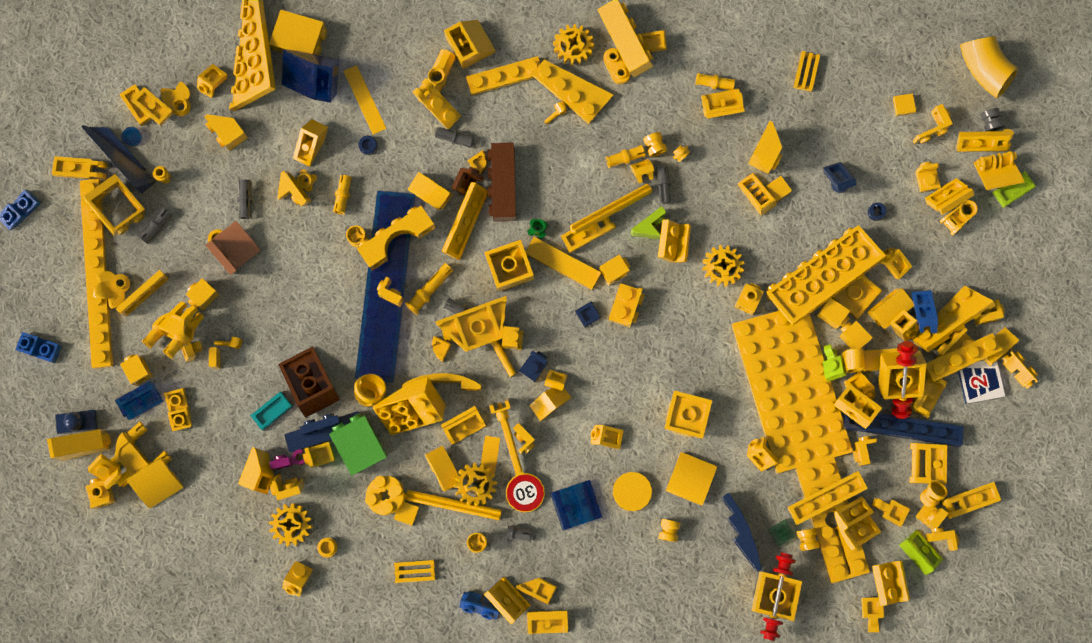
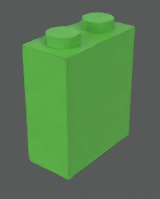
(358, 443)

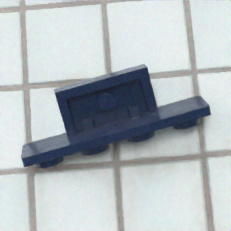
(315, 432)

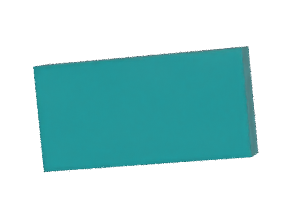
(271, 411)

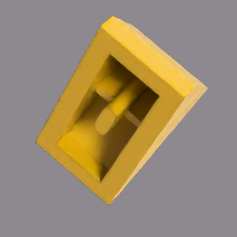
(549, 402)

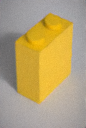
(297, 34)

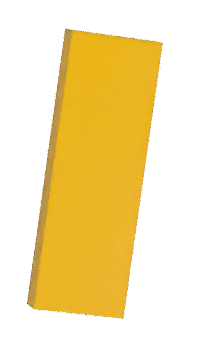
(142, 293)

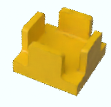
(687, 415)

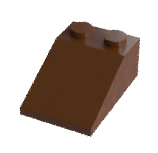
(308, 382)

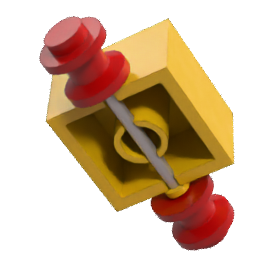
(902, 377)
(777, 596)

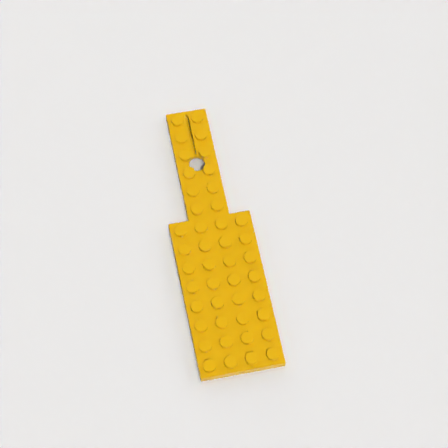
(800, 419)

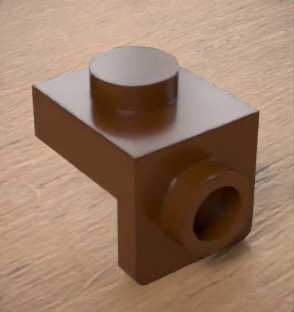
(464, 178)

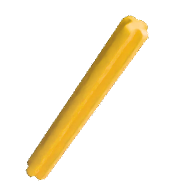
(610, 209)
(454, 505)

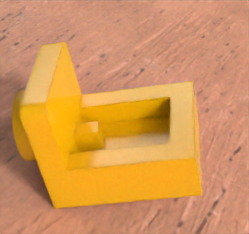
(861, 453)
(319, 455)
(940, 534)
(296, 578)

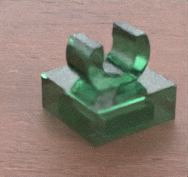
(781, 532)

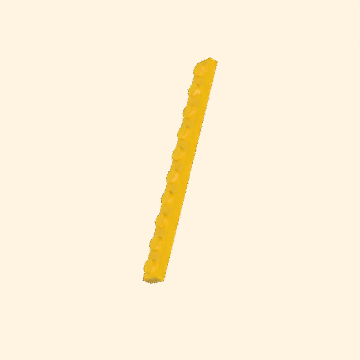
(95, 263)

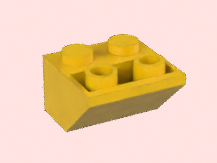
(469, 42)

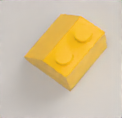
(768, 150)

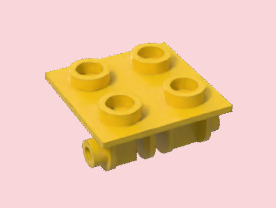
(998, 170)

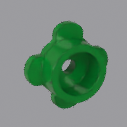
(542, 225)

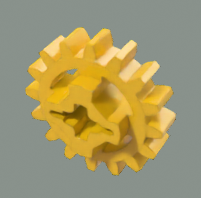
(581, 49)
(724, 274)
(477, 491)
(290, 533)

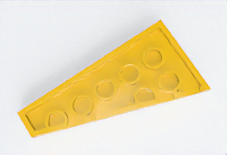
(253, 57)

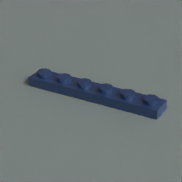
(910, 429)

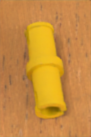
(715, 81)
(625, 156)
(342, 194)

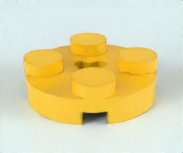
(390, 505)

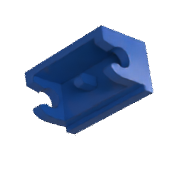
(925, 310)

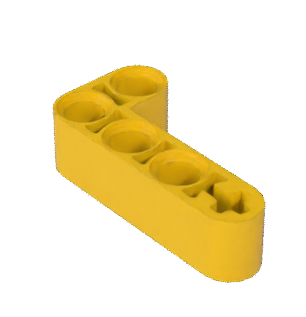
(863, 361)

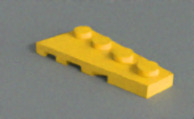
(574, 91)

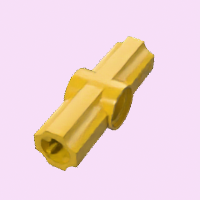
(441, 67)

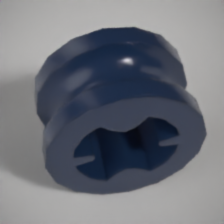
(882, 211)

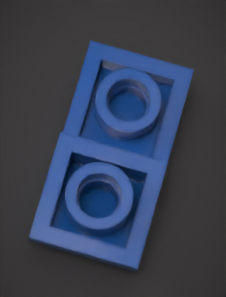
(17, 211)
(38, 347)

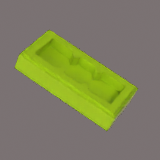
(1008, 194)

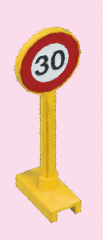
(524, 490)

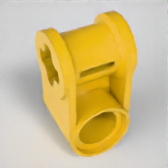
(957, 218)

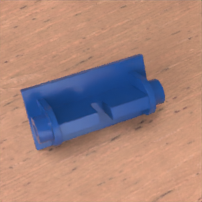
(471, 604)

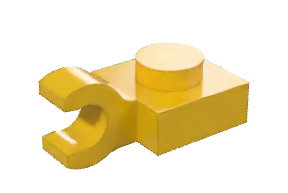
(893, 512)
(872, 610)

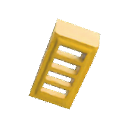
(767, 206)

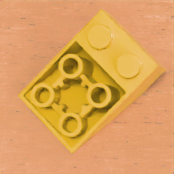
(411, 407)

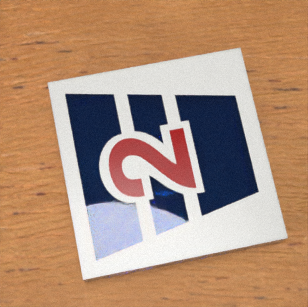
(981, 382)

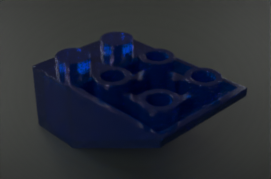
(310, 75)

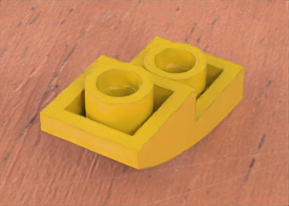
(178, 409)
(442, 467)

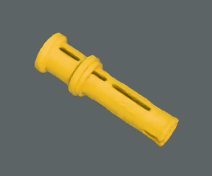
(423, 295)

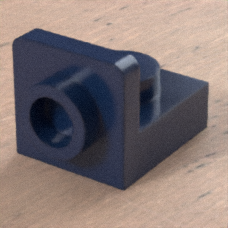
(534, 365)

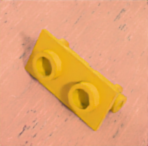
(1016, 362)

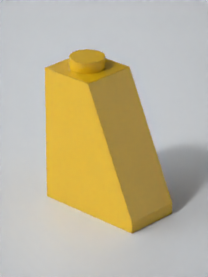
(78, 444)

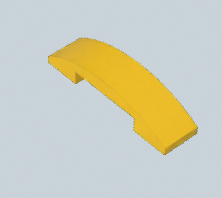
(466, 383)

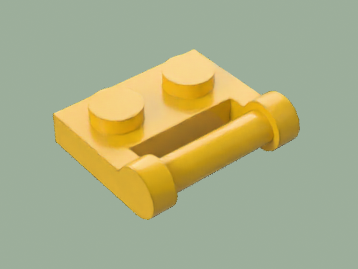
(934, 463)

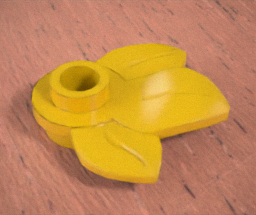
(177, 97)
(108, 288)

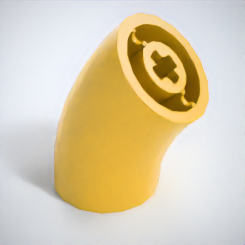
(989, 65)

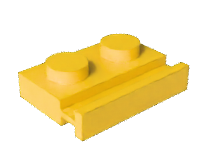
(949, 196)
(507, 600)

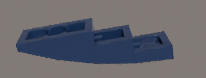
(744, 539)

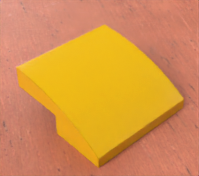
(691, 478)
(154, 483)
(856, 523)

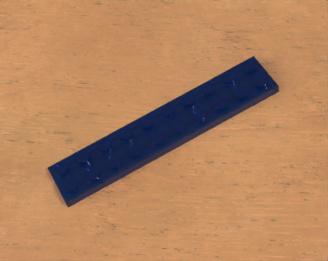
(380, 317)

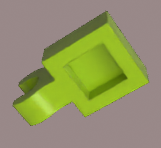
(834, 366)

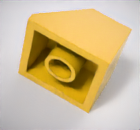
(509, 265)

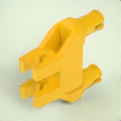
(176, 326)
(130, 455)

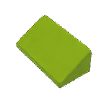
(921, 552)

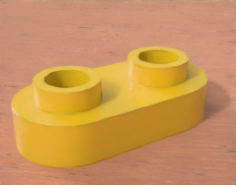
(616, 65)

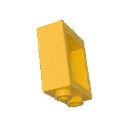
(104, 189)

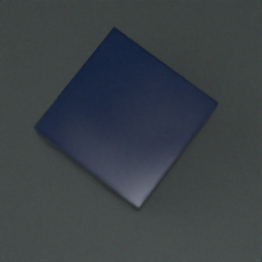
(587, 314)

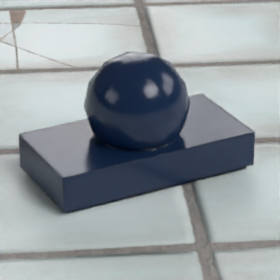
(840, 177)
(76, 421)

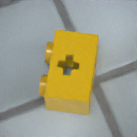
(857, 406)

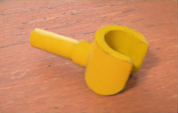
(560, 110)
(234, 343)

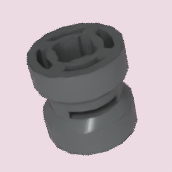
(992, 120)

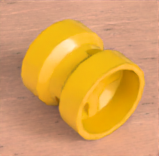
(655, 144)
(354, 233)
(933, 494)
(669, 530)
(808, 539)
(476, 542)

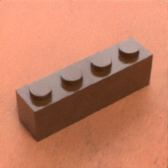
(503, 182)

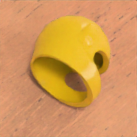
(370, 390)

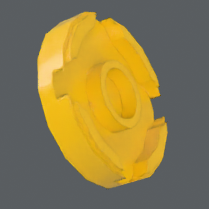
(632, 491)

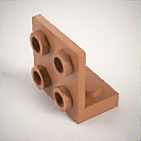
(233, 247)

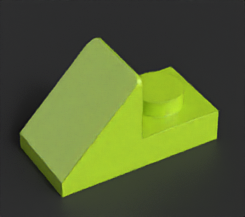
(646, 229)

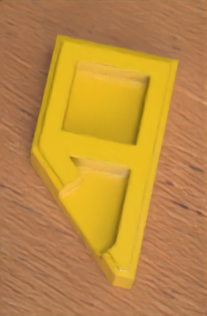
(538, 589)

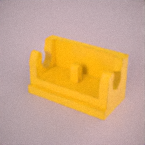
(722, 103)
(430, 191)
(890, 307)
(932, 392)
(463, 425)
(547, 621)

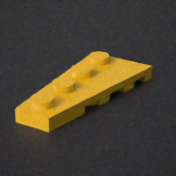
(958, 311)

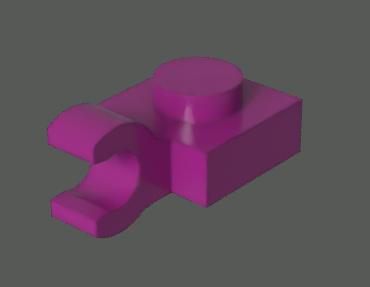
(282, 461)

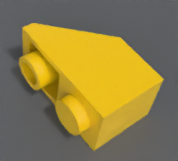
(227, 129)
(257, 472)

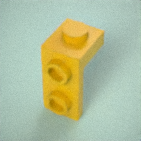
(942, 118)

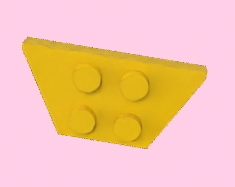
(476, 325)

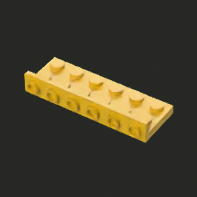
(825, 274)

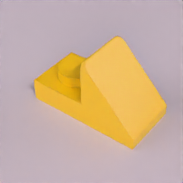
(289, 185)

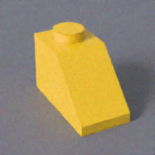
(310, 141)

